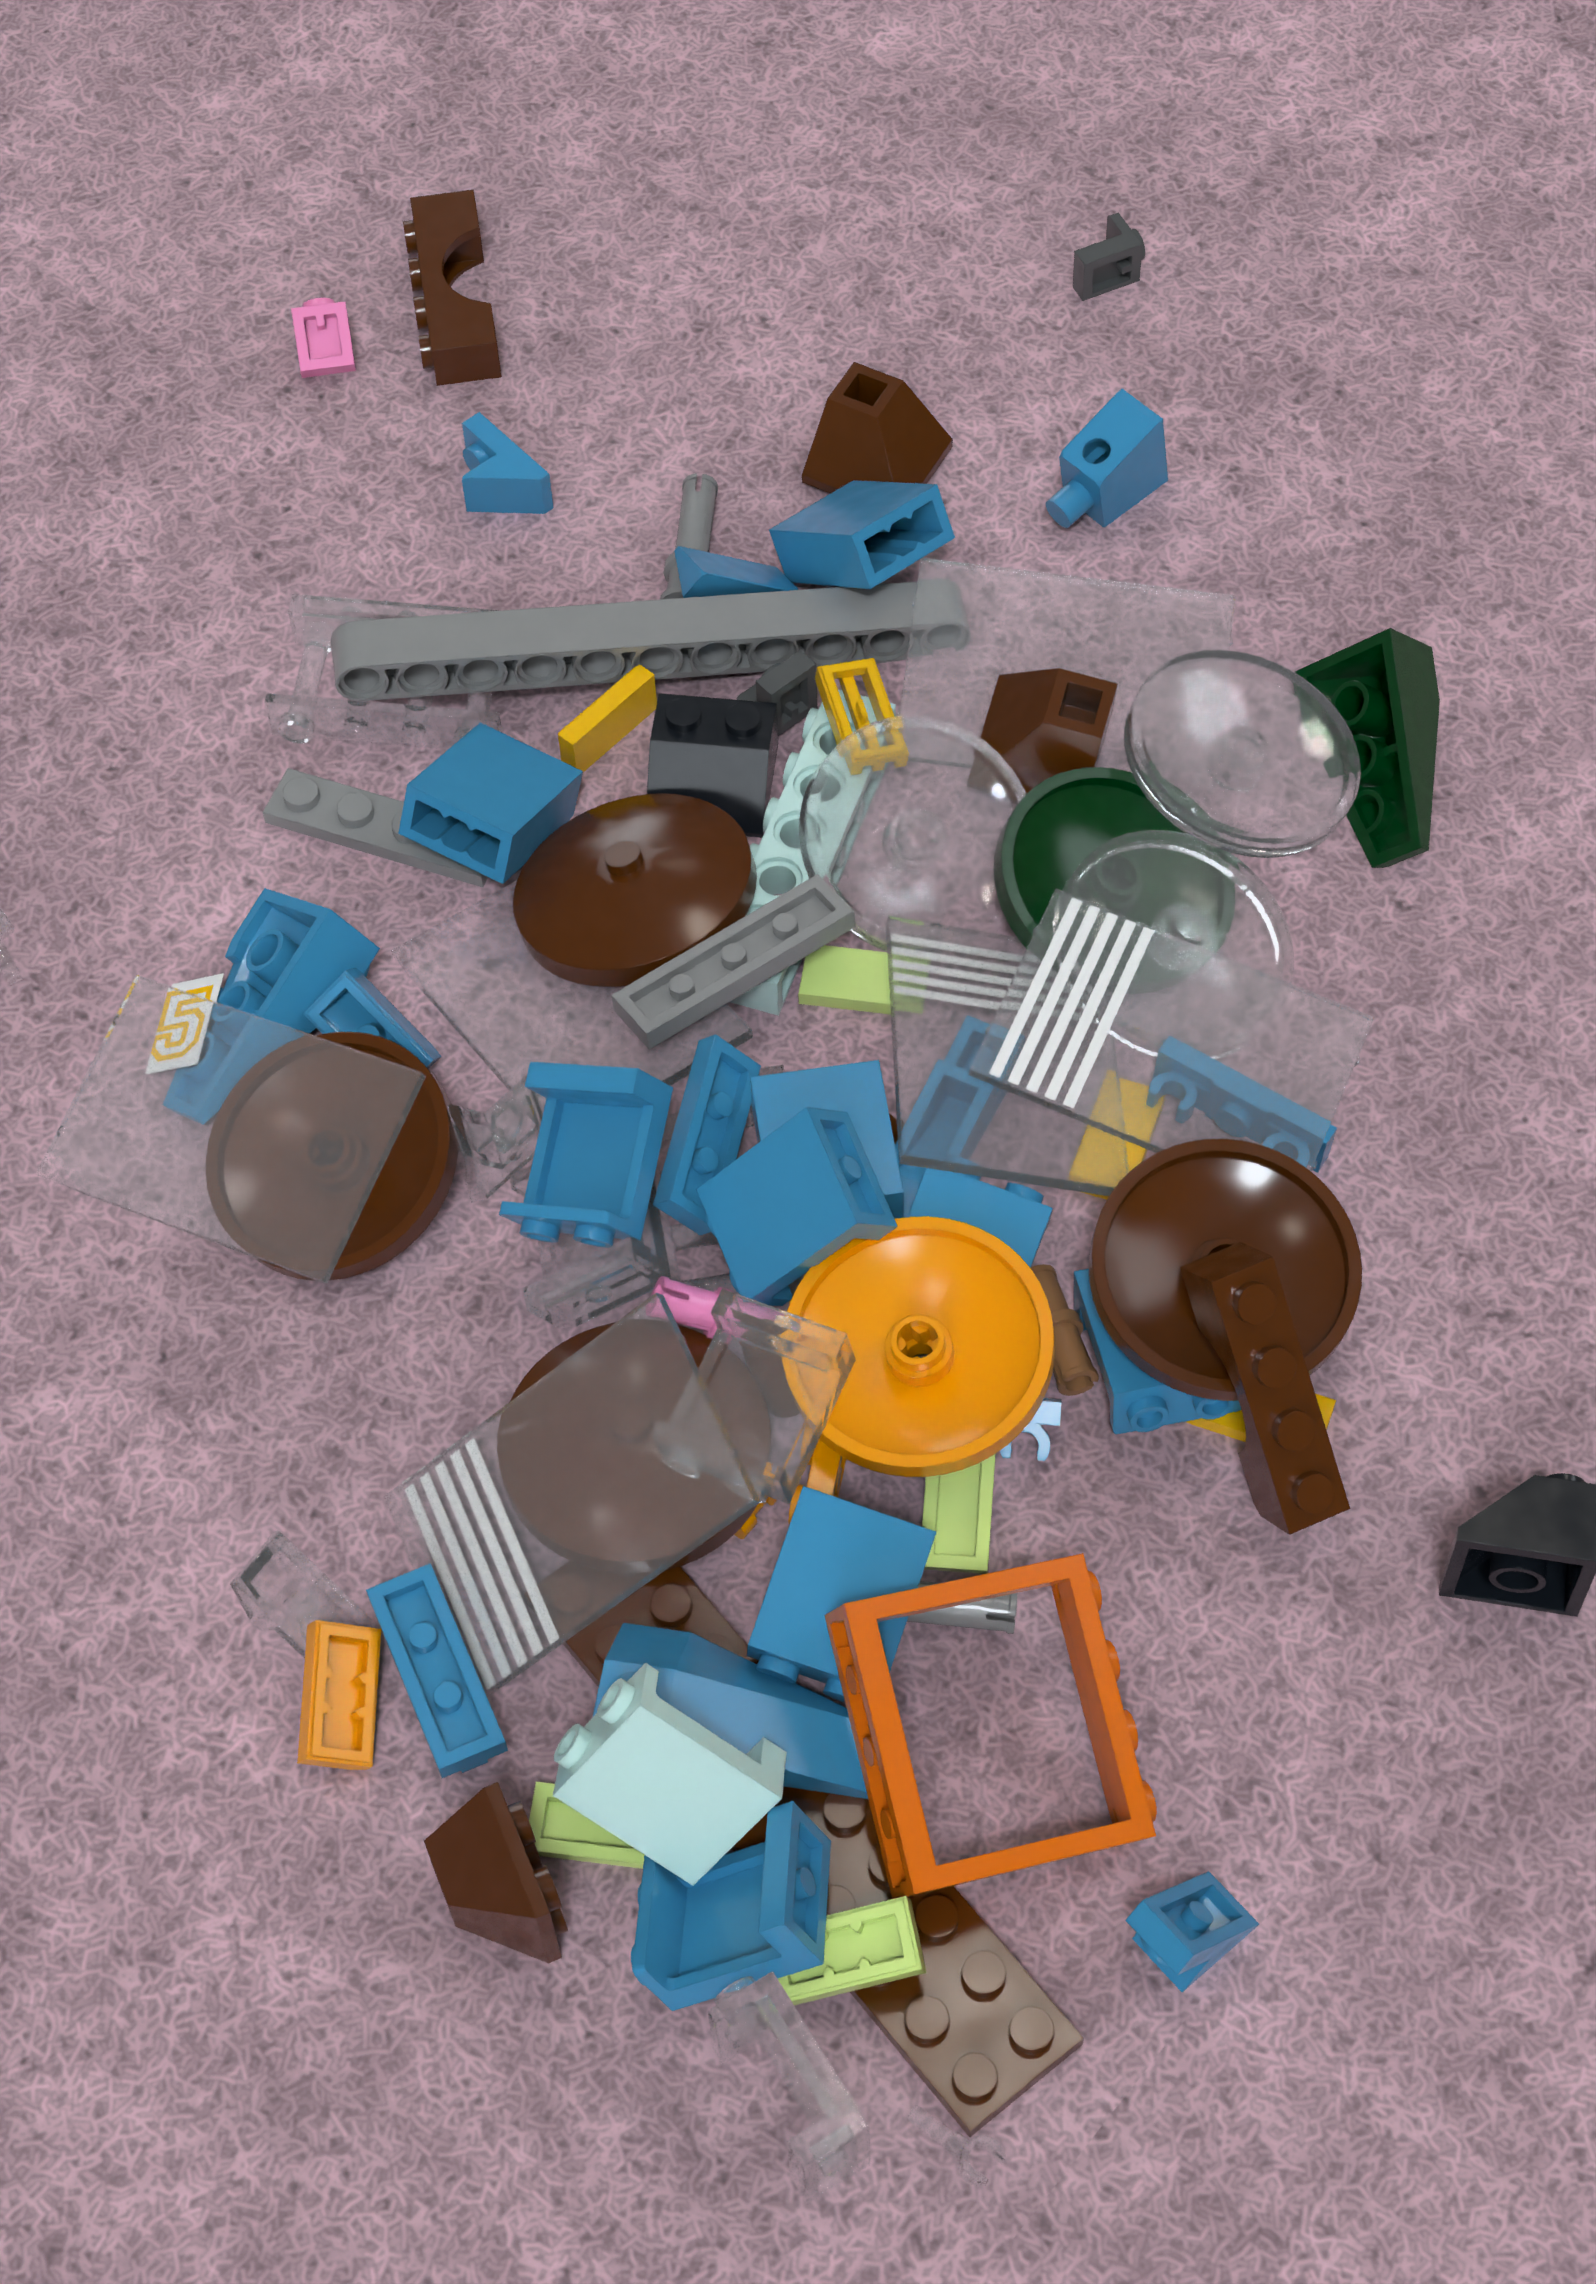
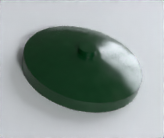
(1057, 830)

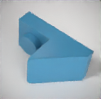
(501, 473)
(1190, 1927)

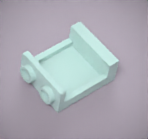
(665, 1778)

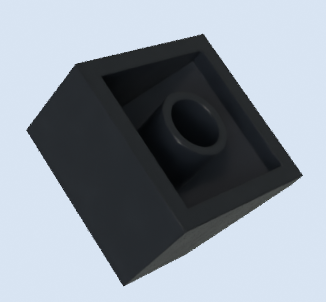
(716, 754)
(1528, 1548)

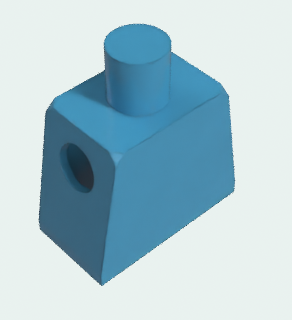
(1111, 463)

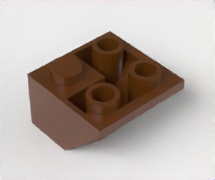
(874, 433)
(1048, 722)
(496, 1876)

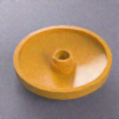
(940, 1294)

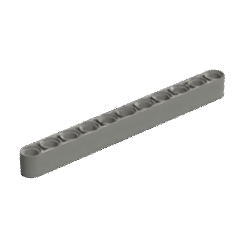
(609, 639)

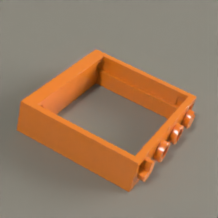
(883, 1744)

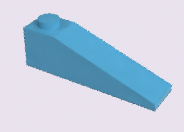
(289, 958)
(743, 1705)

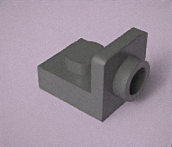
(1109, 262)
(788, 685)

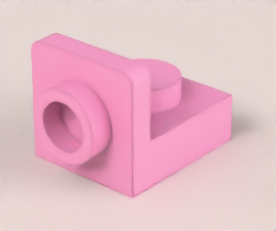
(323, 337)

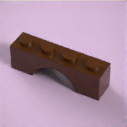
(460, 329)
(1252, 1330)

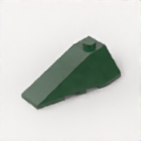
(1392, 709)

